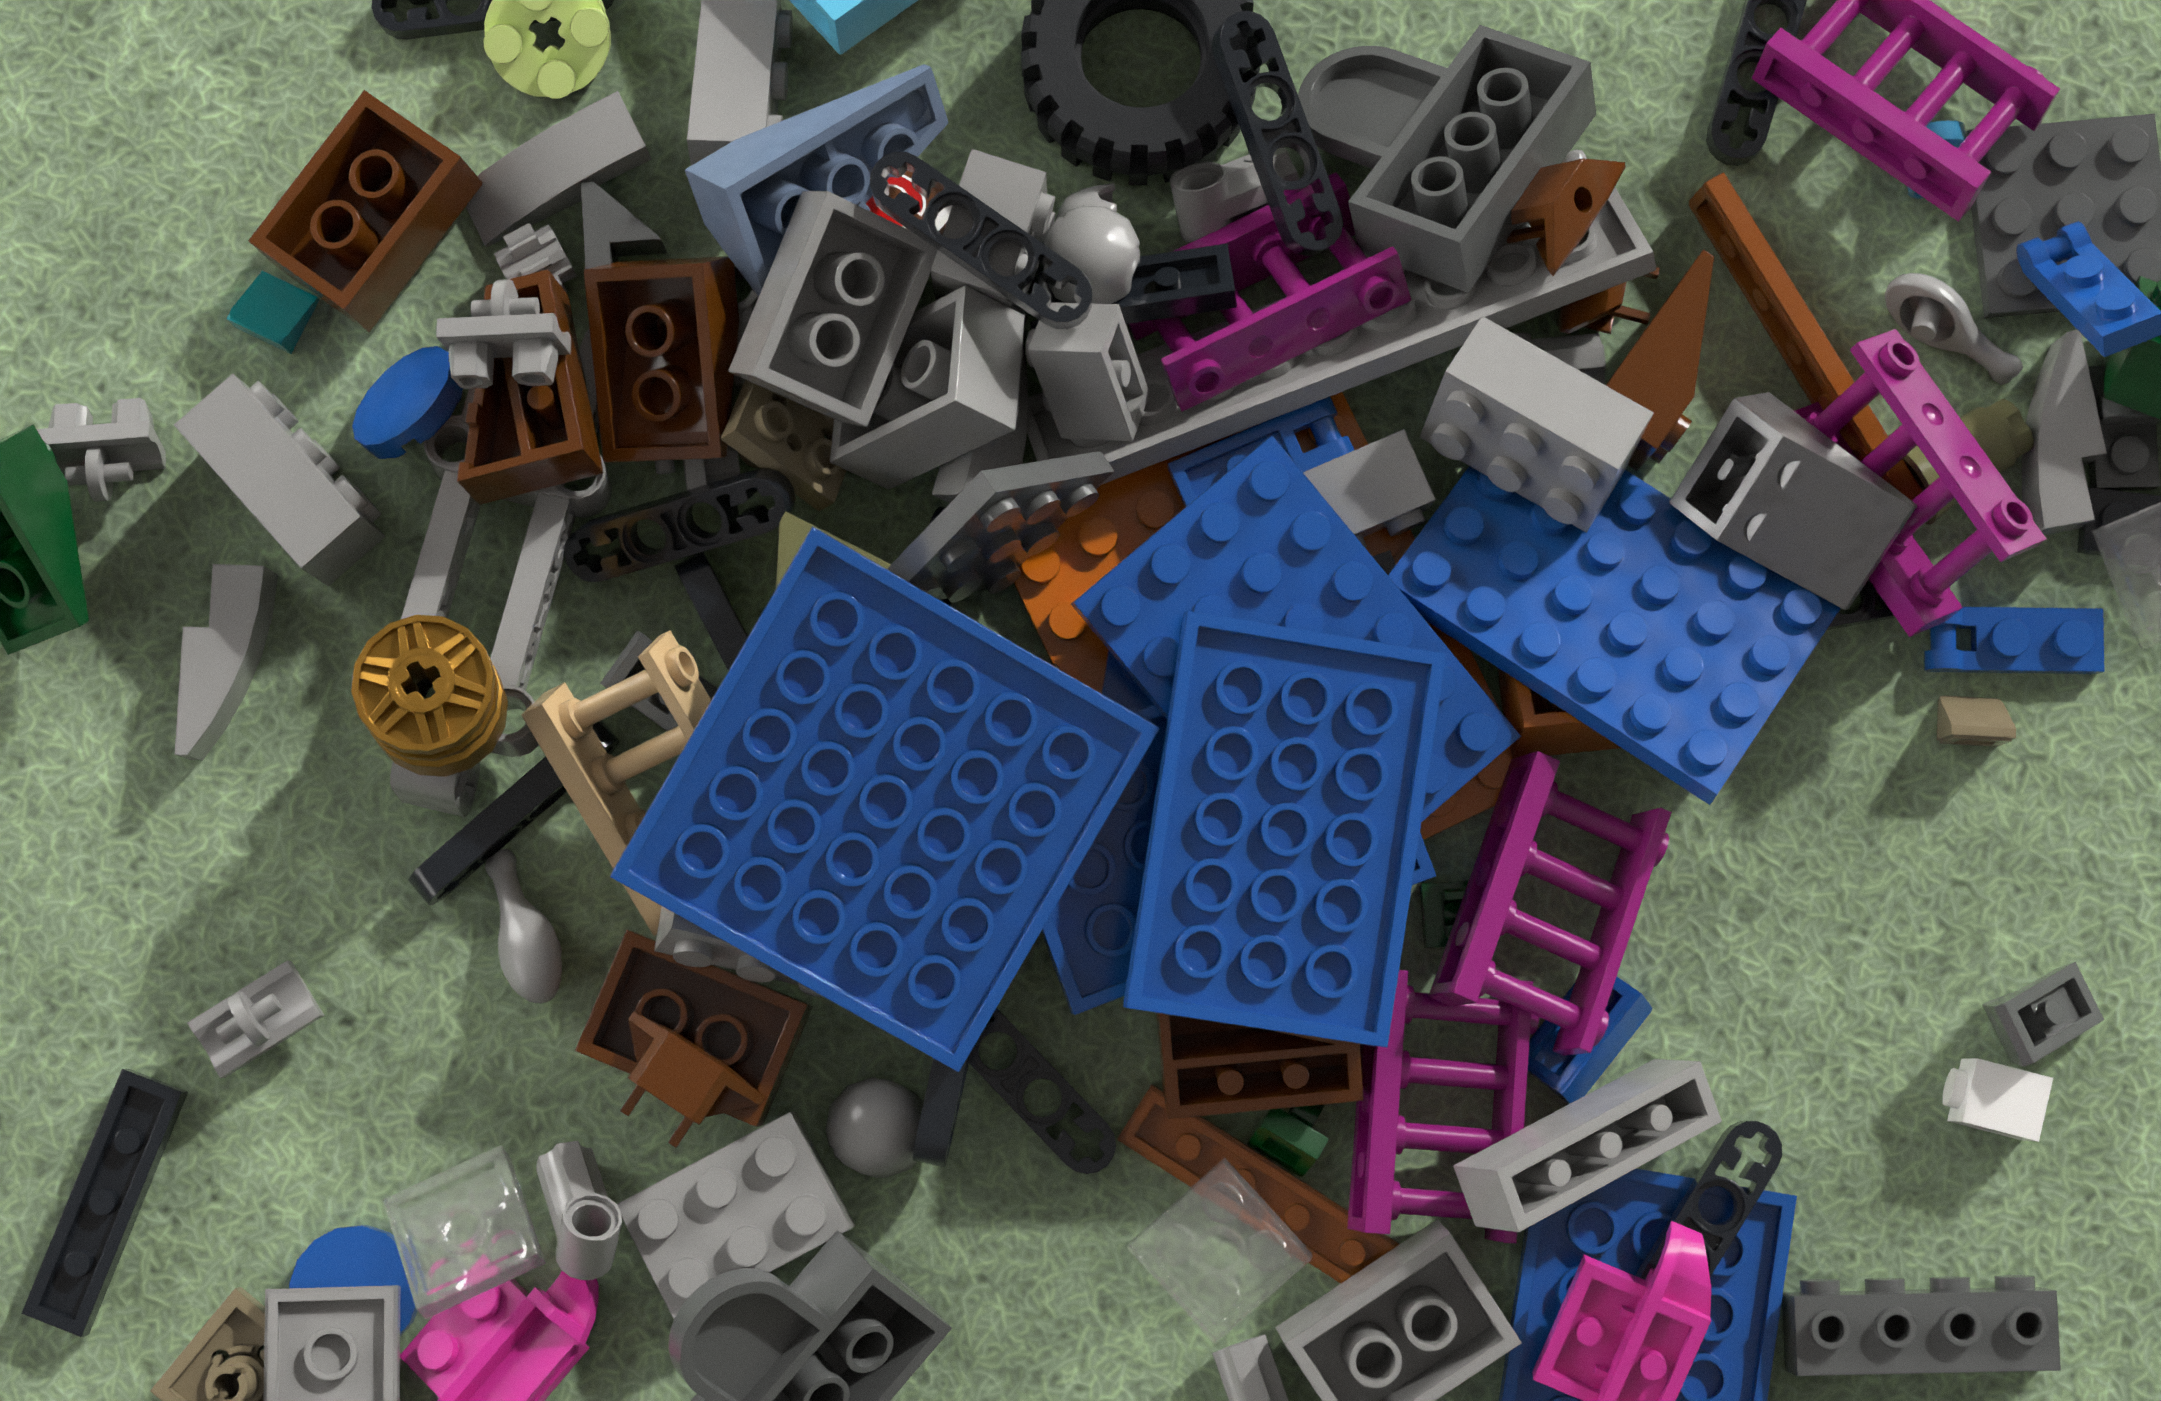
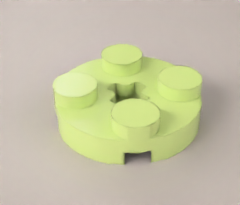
(554, 70)

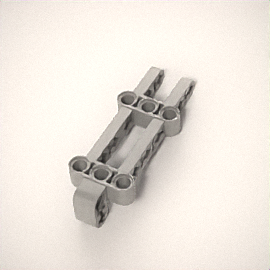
(527, 601)

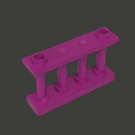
(1882, 131)
(1287, 327)
(1905, 576)
(1490, 912)
(1383, 1133)

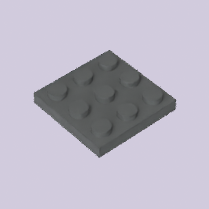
(2064, 174)
(999, 525)

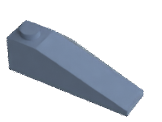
(756, 180)

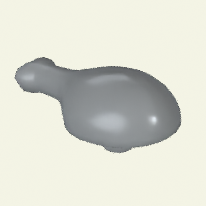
(1945, 323)
(526, 938)

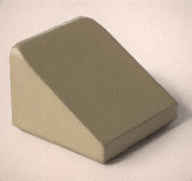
(1973, 721)

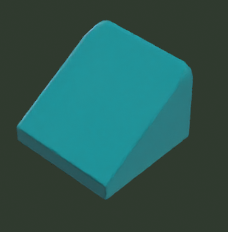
(273, 311)

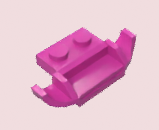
(1628, 1333)
(506, 1342)

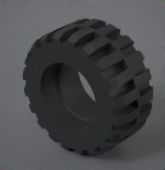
(1116, 135)

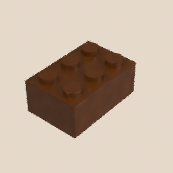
(366, 211)
(713, 1008)

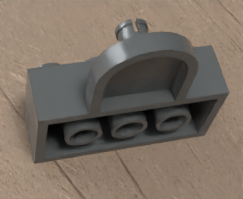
(1447, 142)
(830, 1336)

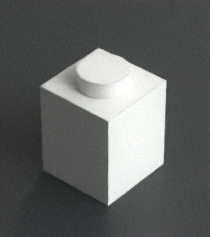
(1997, 1098)

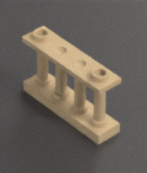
(597, 778)

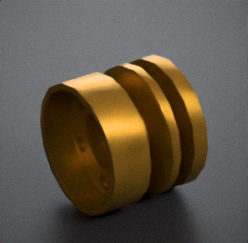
(454, 724)

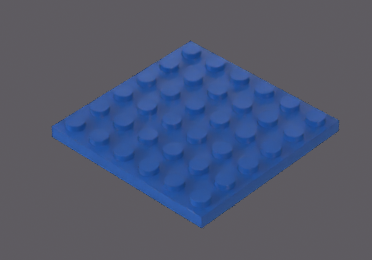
(884, 800)

